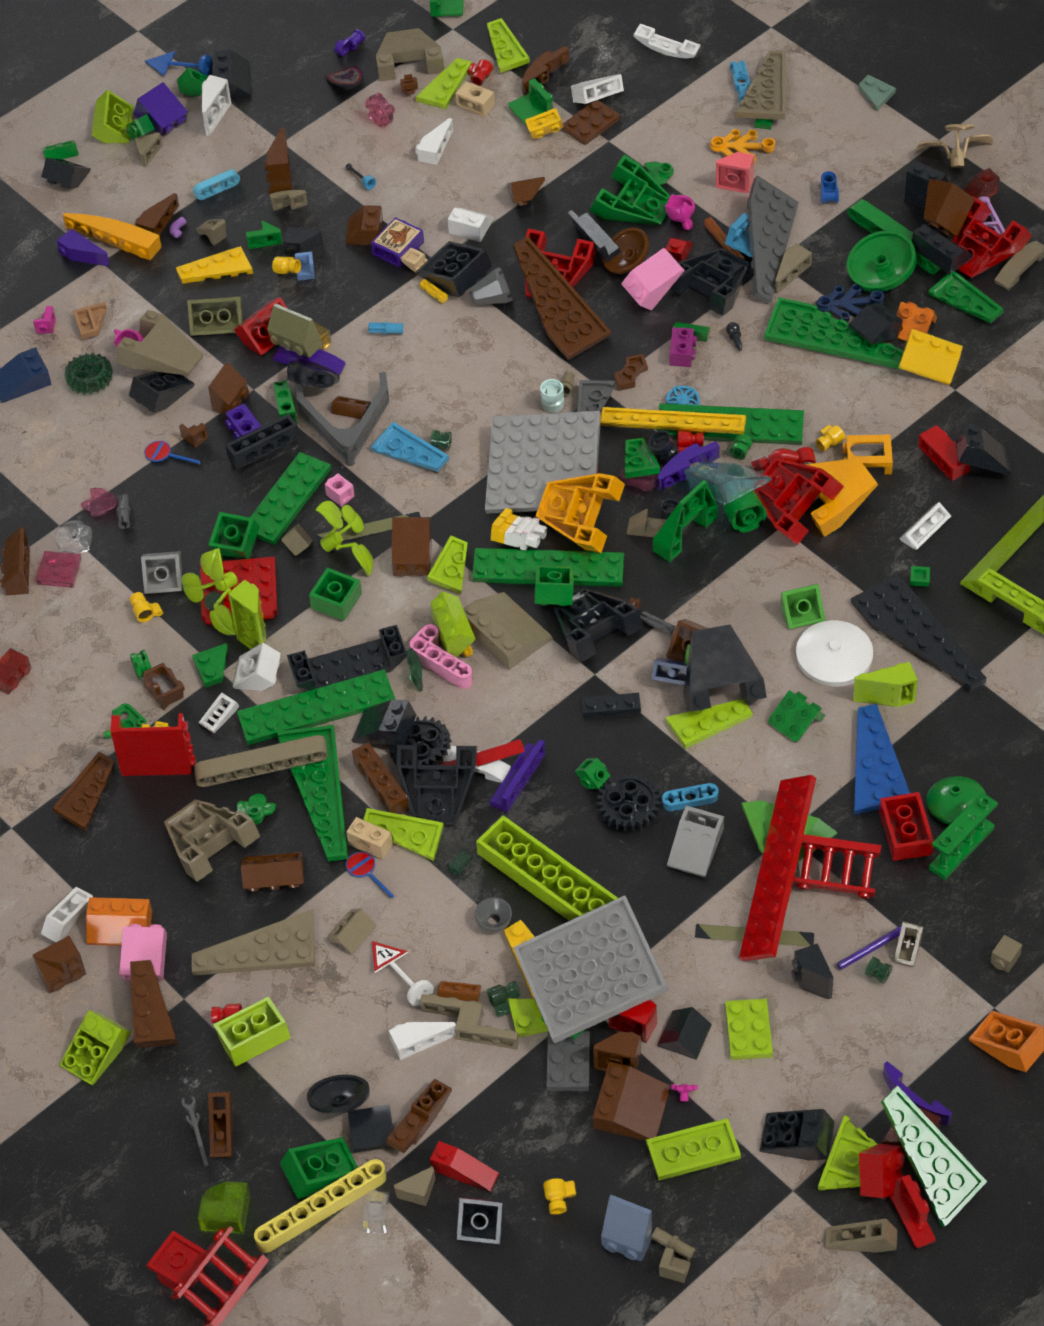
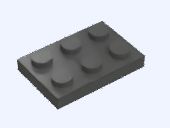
(568, 1063)

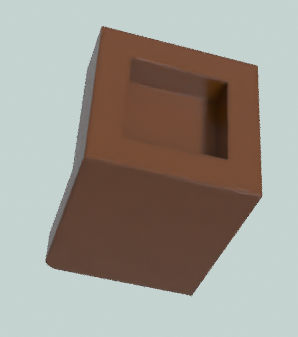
(195, 434)

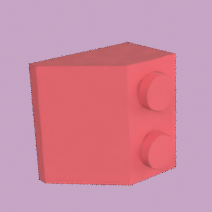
(735, 172)

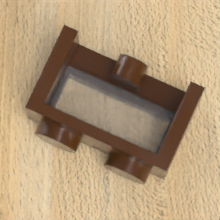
(163, 685)

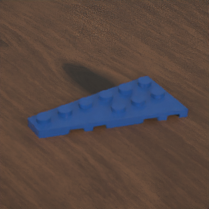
(877, 766)

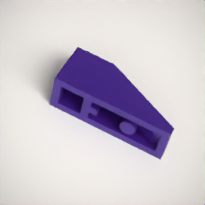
(81, 249)

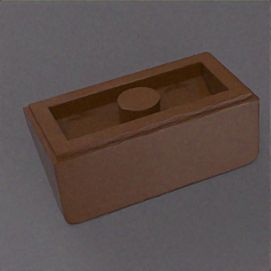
(349, 407)

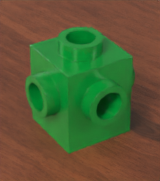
(592, 773)

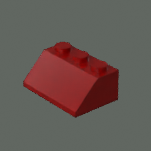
(254, 329)

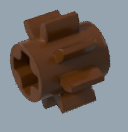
(409, 84)

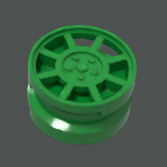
(140, 663)

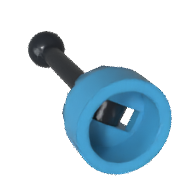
(368, 181)

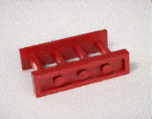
(849, 849)
(240, 1281)

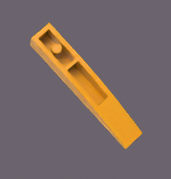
(115, 233)

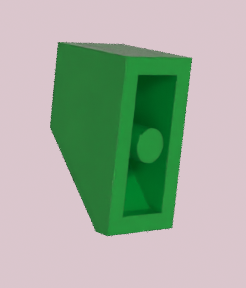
(191, 82)

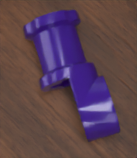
(350, 43)

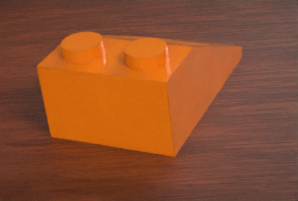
(1010, 1040)

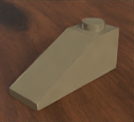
(794, 262)
(862, 1236)

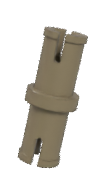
(673, 1243)

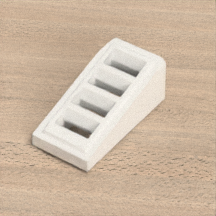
(218, 704)

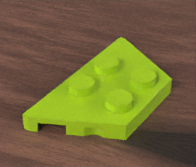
(843, 1161)

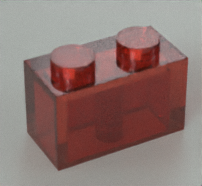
(13, 669)

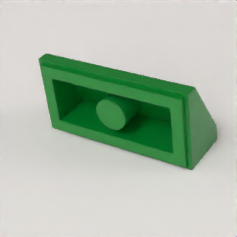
(61, 150)
(701, 332)

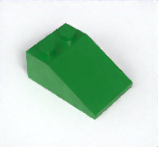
(317, 1165)

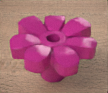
(684, 1090)

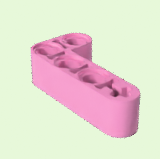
(438, 660)

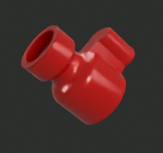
(480, 71)
(686, 439)
(219, 1014)

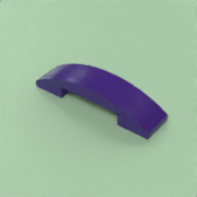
(319, 359)
(894, 1078)

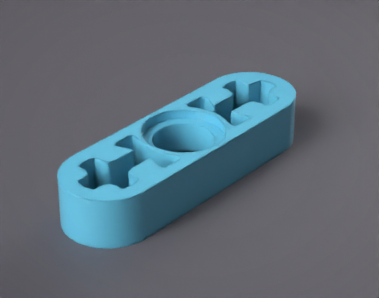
(227, 180)

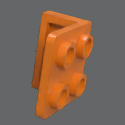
(914, 318)

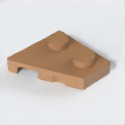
(90, 319)

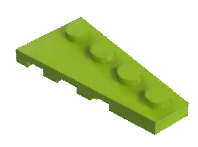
(506, 48)
(409, 832)

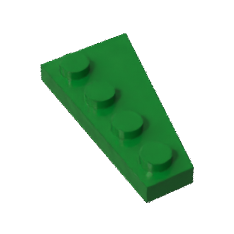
(964, 296)

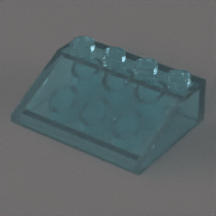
(725, 480)

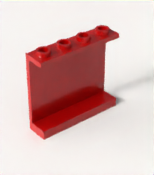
(153, 749)

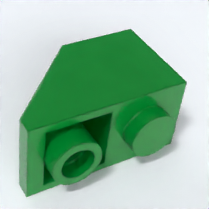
(139, 127)

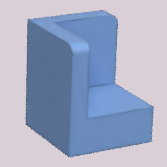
(307, 266)

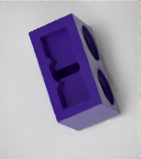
(241, 421)

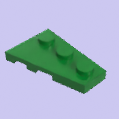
(639, 459)

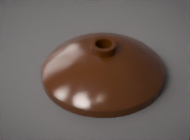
(633, 247)

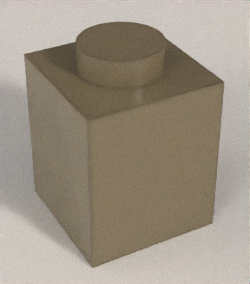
(1006, 954)

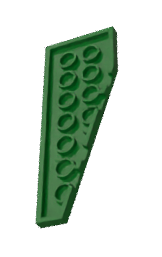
(811, 329)

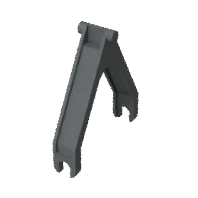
(351, 440)

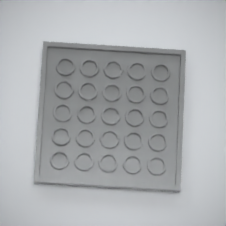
(535, 451)
(590, 969)

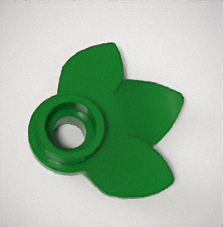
(659, 171)
(256, 807)

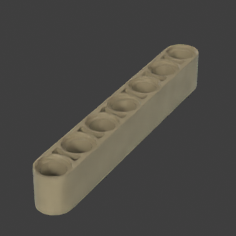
(260, 761)

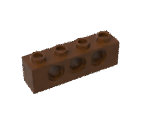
(380, 779)

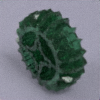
(88, 373)

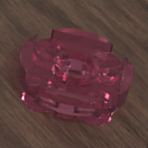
(380, 110)

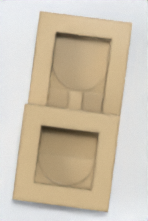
(413, 259)

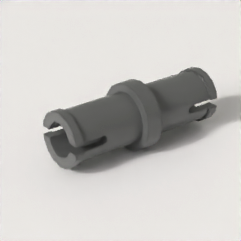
(123, 511)

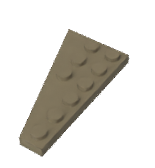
(767, 90)
(271, 947)

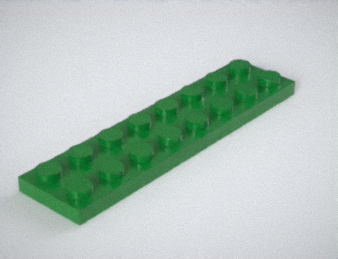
(761, 425)
(520, 566)
(315, 706)

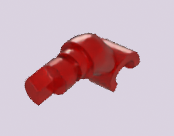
(800, 456)

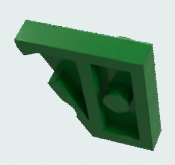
(211, 664)

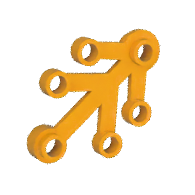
(722, 144)

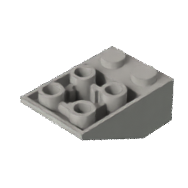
(696, 841)

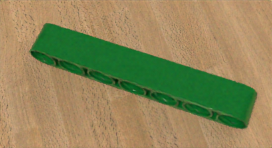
(875, 221)

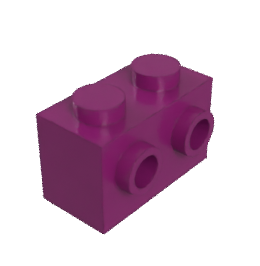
(682, 347)

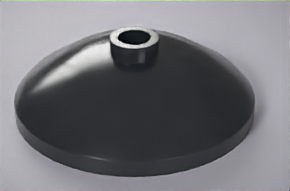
(338, 1094)

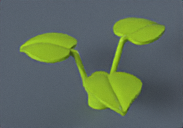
(334, 539)
(213, 567)

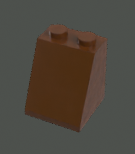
(946, 207)
(411, 546)

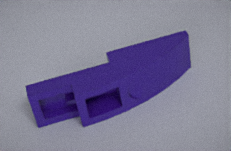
(674, 470)

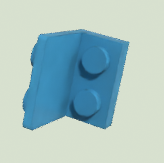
(739, 235)

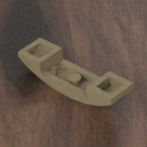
(1019, 263)

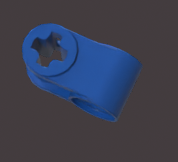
(829, 187)

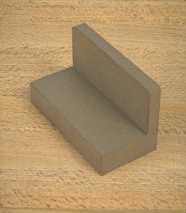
(352, 930)

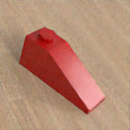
(462, 1167)

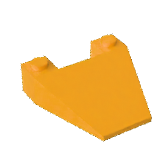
(857, 486)
(574, 505)

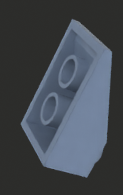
(627, 1228)

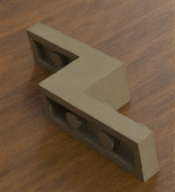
(469, 1021)

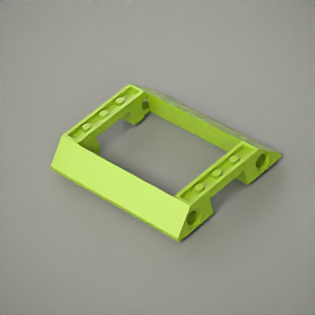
(989, 584)

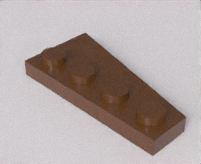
(83, 795)

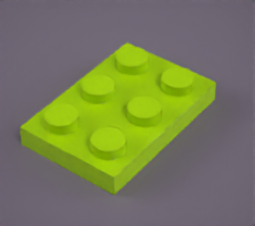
(748, 1029)

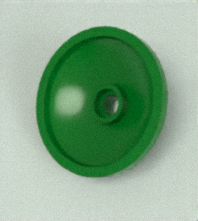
(951, 797)

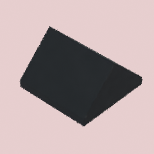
(685, 1032)
(480, 1220)

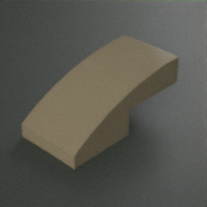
(290, 198)

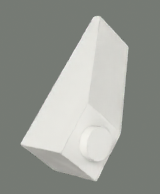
(596, 89)
(434, 143)
(65, 915)
(418, 1036)

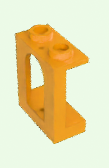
(871, 461)

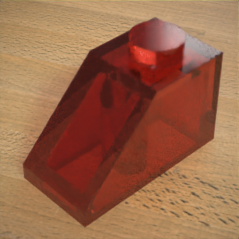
(983, 184)

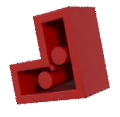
(877, 1169)

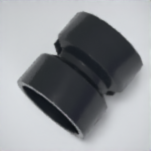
(663, 446)

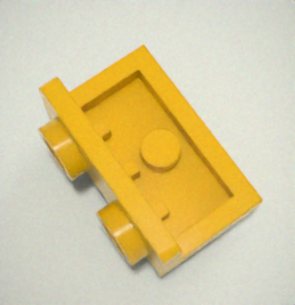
(544, 123)

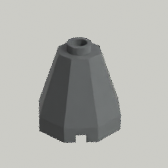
(491, 289)

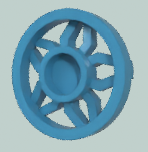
(683, 398)

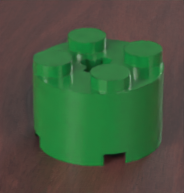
(745, 512)

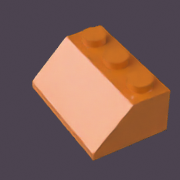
(109, 915)

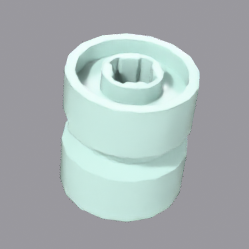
(552, 395)

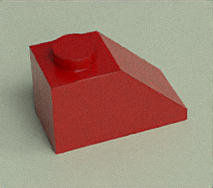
(678, 248)

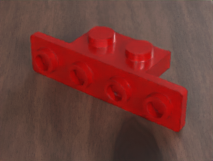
(912, 1209)

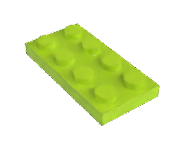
(693, 1149)

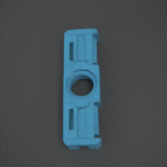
(740, 73)

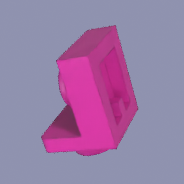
(47, 323)

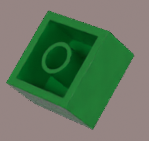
(234, 535)
(554, 585)
(335, 594)

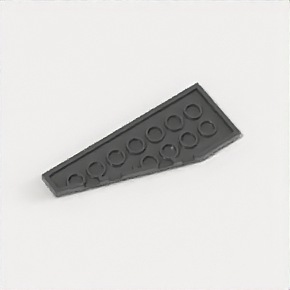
(771, 224)

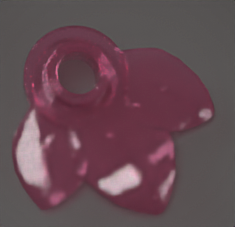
(100, 502)

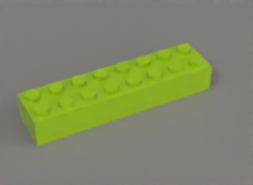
(541, 870)

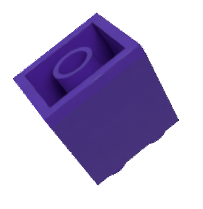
(162, 109)

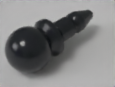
(734, 333)

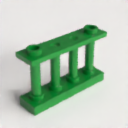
(963, 836)

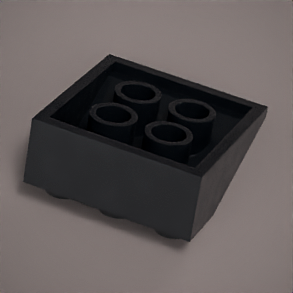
(455, 268)

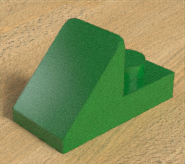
(267, 236)

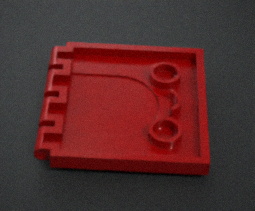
(255, 571)

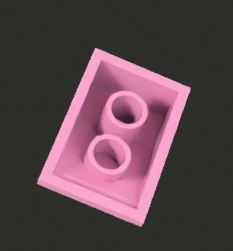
(652, 279)

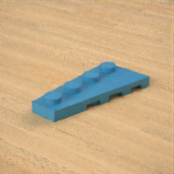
(406, 446)

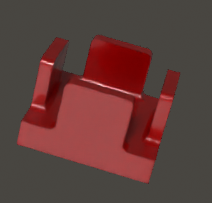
(175, 1260)

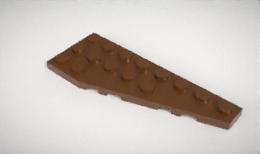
(563, 312)

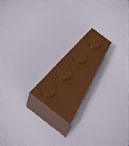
(150, 1014)

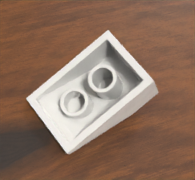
(214, 101)

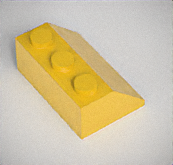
(930, 357)

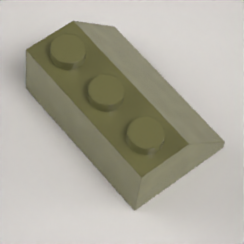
(214, 315)
(293, 331)

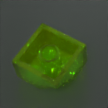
(224, 1207)

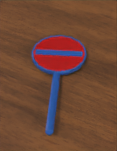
(160, 450)
(363, 864)

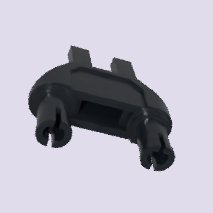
(311, 376)

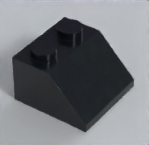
(64, 172)
(876, 324)
(812, 971)

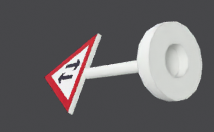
(385, 955)

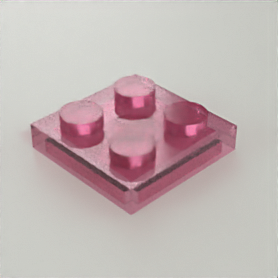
(58, 569)

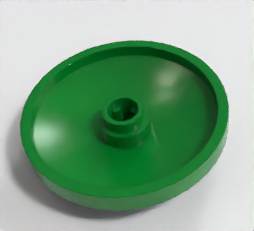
(881, 261)

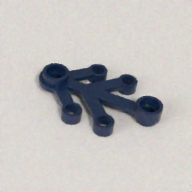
(828, 303)

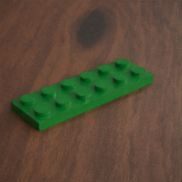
(289, 496)

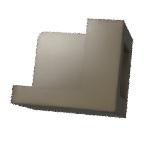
(296, 539)
(673, 1267)

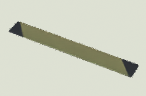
(369, 528)
(737, 933)

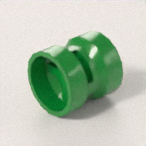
(741, 445)

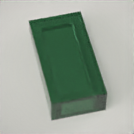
(459, 862)

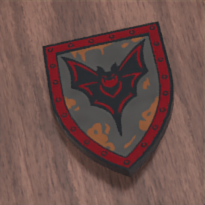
(346, 78)

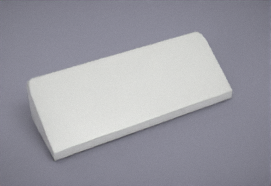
(925, 526)

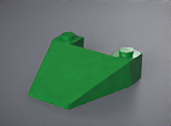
(639, 201)
(696, 506)

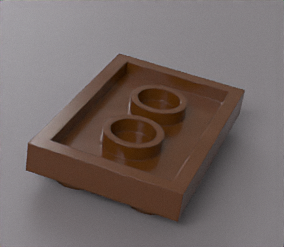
(591, 122)

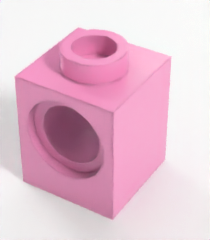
(339, 490)

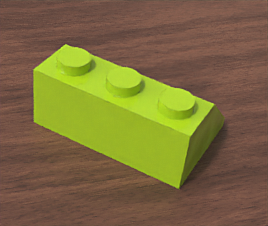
(111, 118)
(452, 623)
(252, 1031)

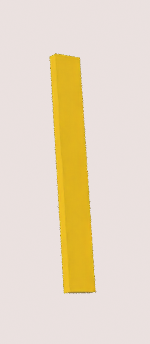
(673, 420)

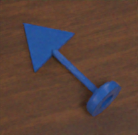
(163, 62)

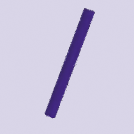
(869, 948)

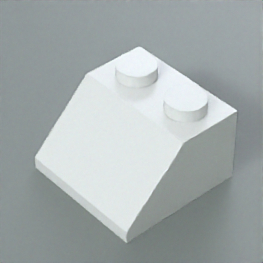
(469, 223)
(257, 668)

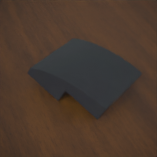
(370, 1127)

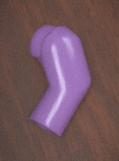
(175, 226)

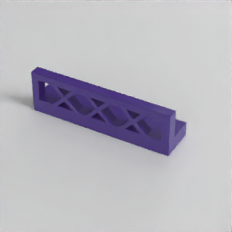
(518, 776)

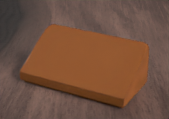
(461, 991)

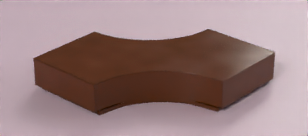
(626, 377)

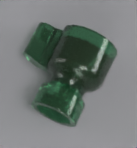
(499, 996)

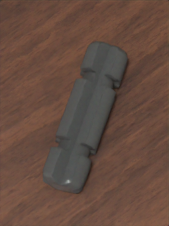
(657, 623)

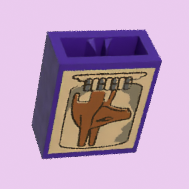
(396, 241)

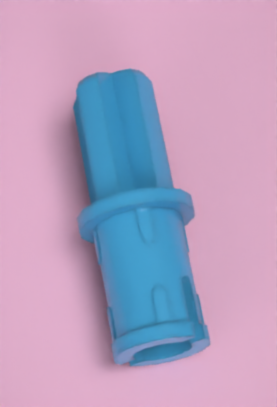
(377, 327)

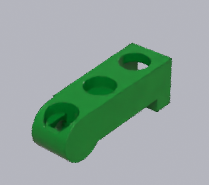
(284, 399)

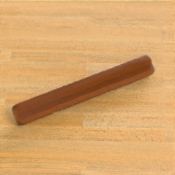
(720, 236)

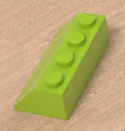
(247, 614)

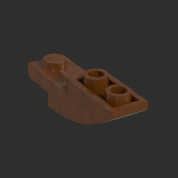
(543, 66)
(420, 1117)

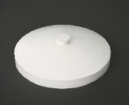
(834, 653)

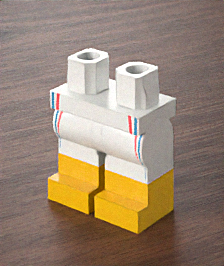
(517, 530)

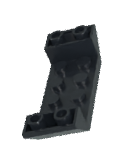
(349, 662)

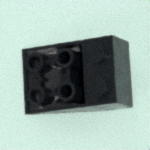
(798, 1134)

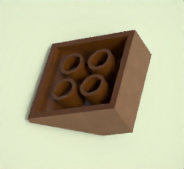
(278, 165)
(630, 1103)

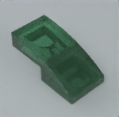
(415, 669)

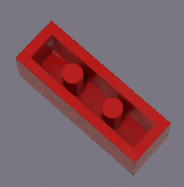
(942, 452)

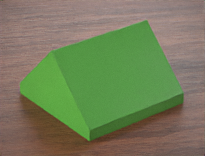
(802, 606)

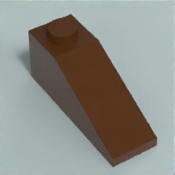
(157, 216)
(220, 1123)

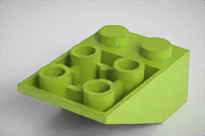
(887, 686)
(94, 1046)

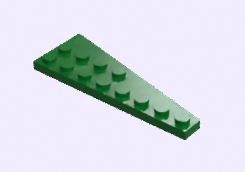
(322, 791)

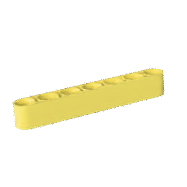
(314, 1214)

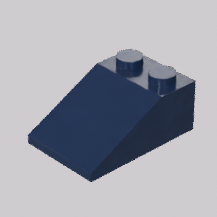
(23, 375)

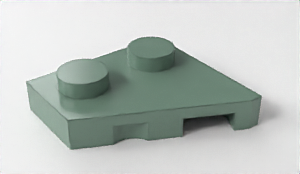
(876, 91)

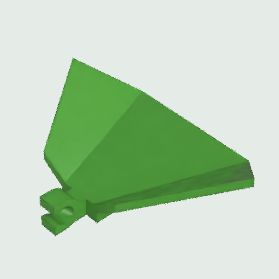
(759, 818)

